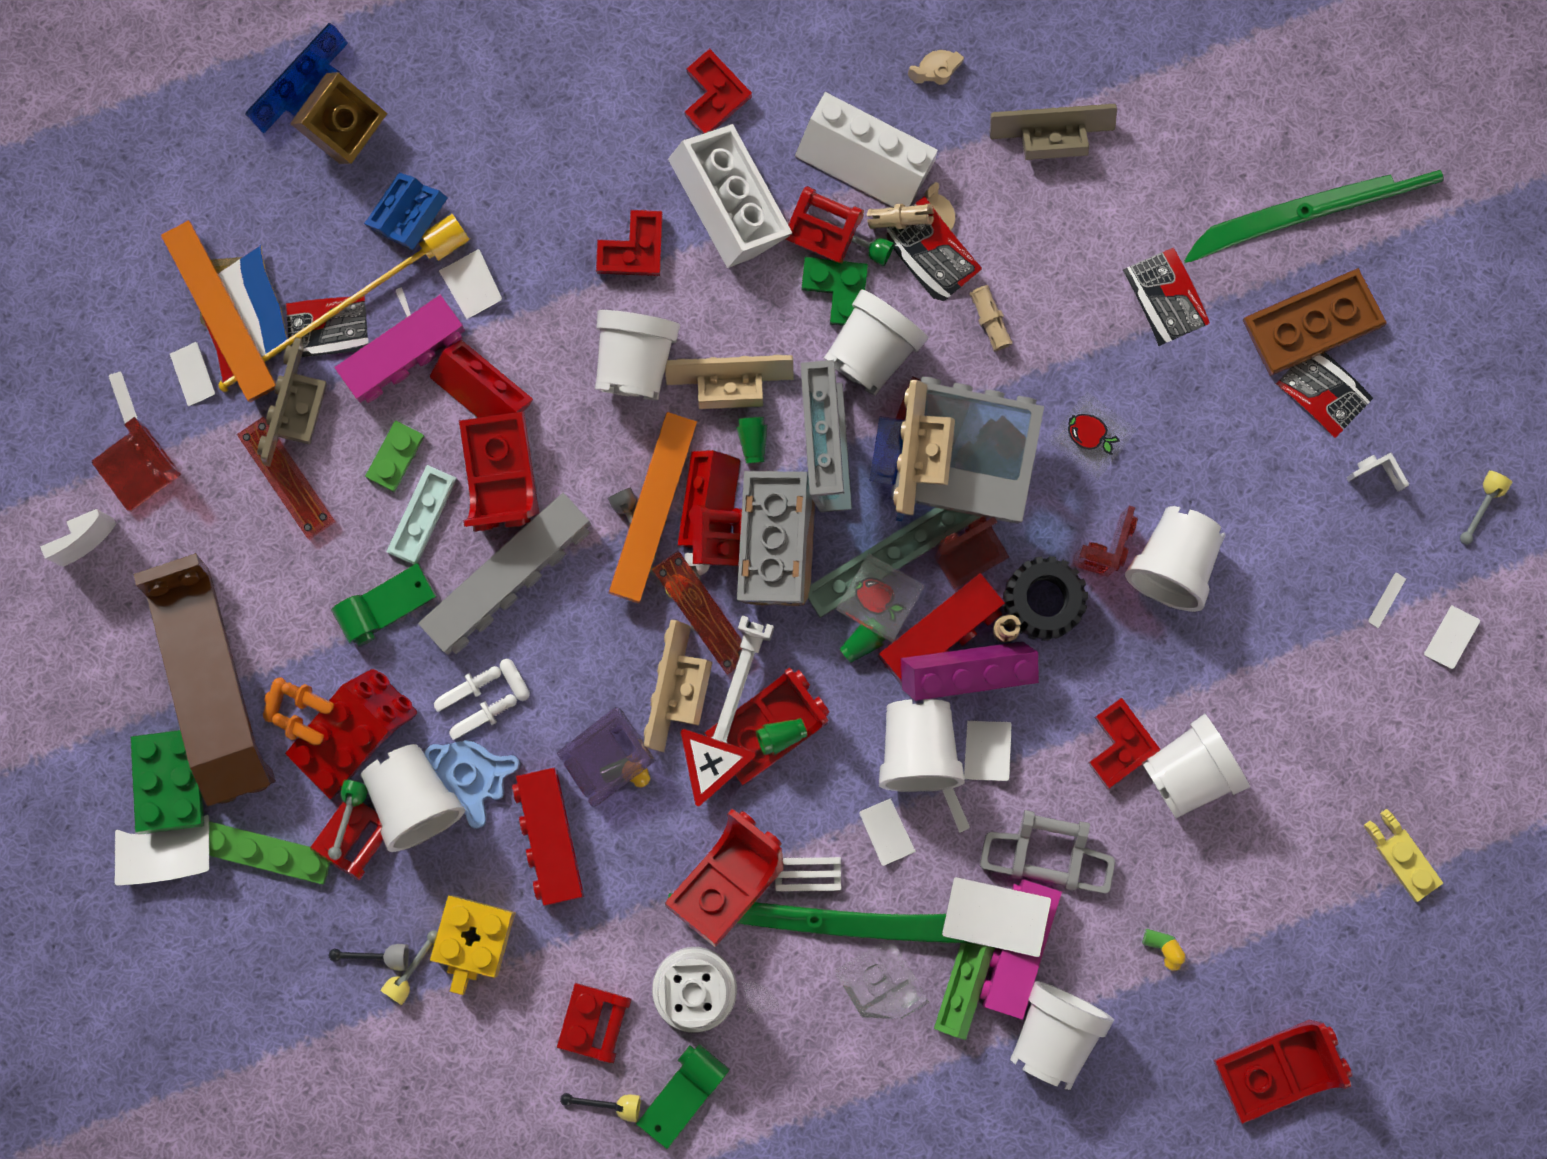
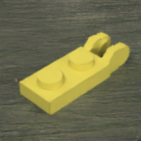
(1404, 858)

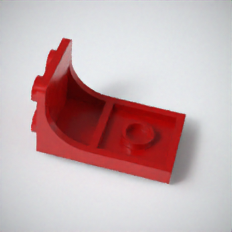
(498, 471)
(779, 702)
(360, 721)
(728, 879)
(1282, 1069)

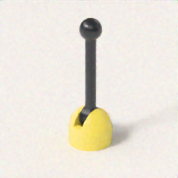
(626, 1107)

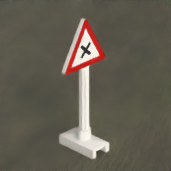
(713, 760)

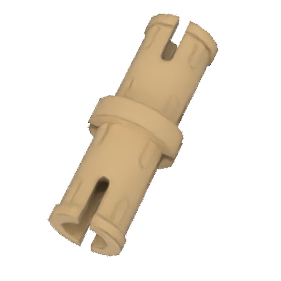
(900, 216)
(991, 318)
(1012, 623)

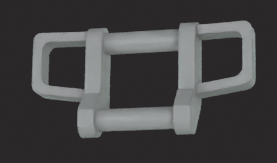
(1070, 880)

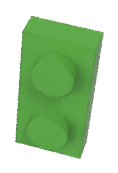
(394, 456)

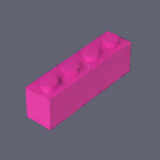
(400, 349)
(1013, 971)

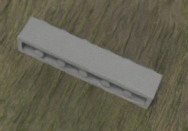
(505, 574)

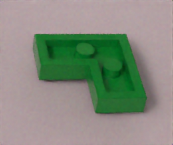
(840, 279)

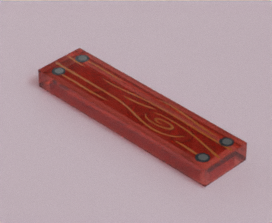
(288, 482)
(700, 610)

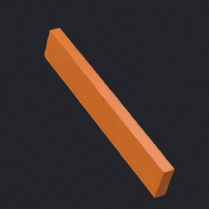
(219, 311)
(652, 507)

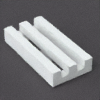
(810, 874)

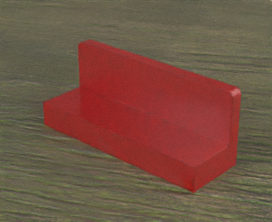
(477, 383)
(710, 484)

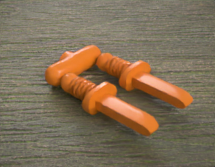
(303, 697)

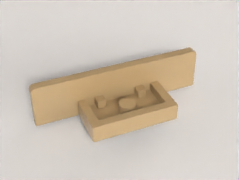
(731, 380)
(925, 448)
(679, 687)

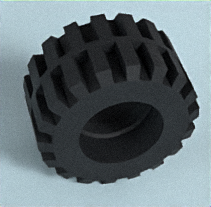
(1066, 580)

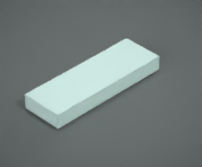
(421, 515)

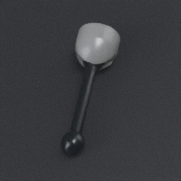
(392, 956)

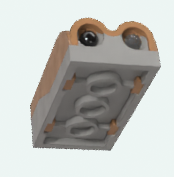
(776, 539)

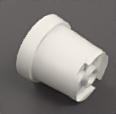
(874, 342)
(633, 353)
(1178, 560)
(920, 748)
(1195, 769)
(410, 798)
(693, 990)
(1058, 1034)

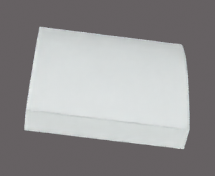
(86, 534)

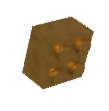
(338, 118)

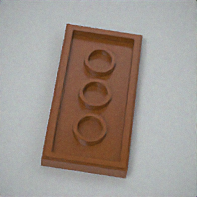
(1314, 322)

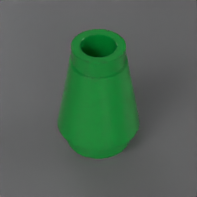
(752, 437)
(861, 643)
(780, 735)

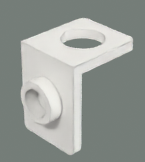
(1389, 464)

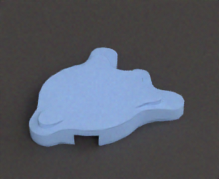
(472, 775)

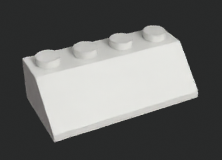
(865, 152)
(729, 195)

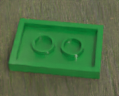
(164, 784)

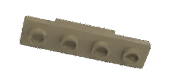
(1053, 130)
(296, 405)

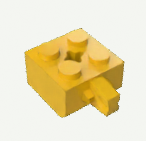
(454, 948)

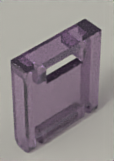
(600, 761)

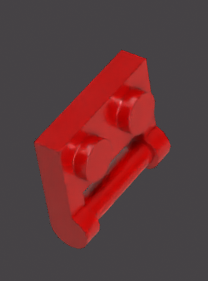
(818, 234)
(715, 547)
(358, 822)
(583, 1019)

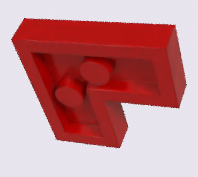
(722, 94)
(638, 255)
(1130, 744)

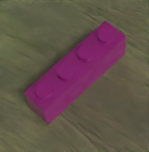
(969, 670)

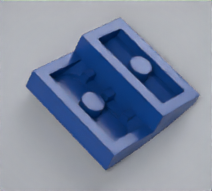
(406, 210)

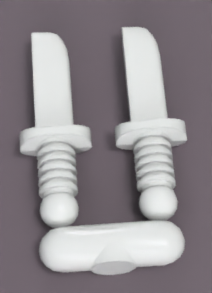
(472, 686)

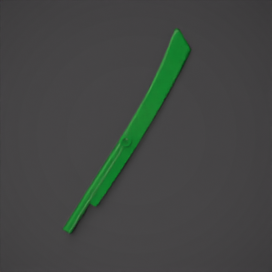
(1304, 209)
(850, 924)

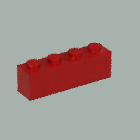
(946, 625)
(549, 836)

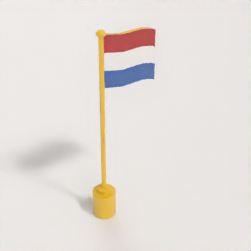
(262, 313)

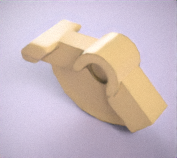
(936, 67)
(941, 205)

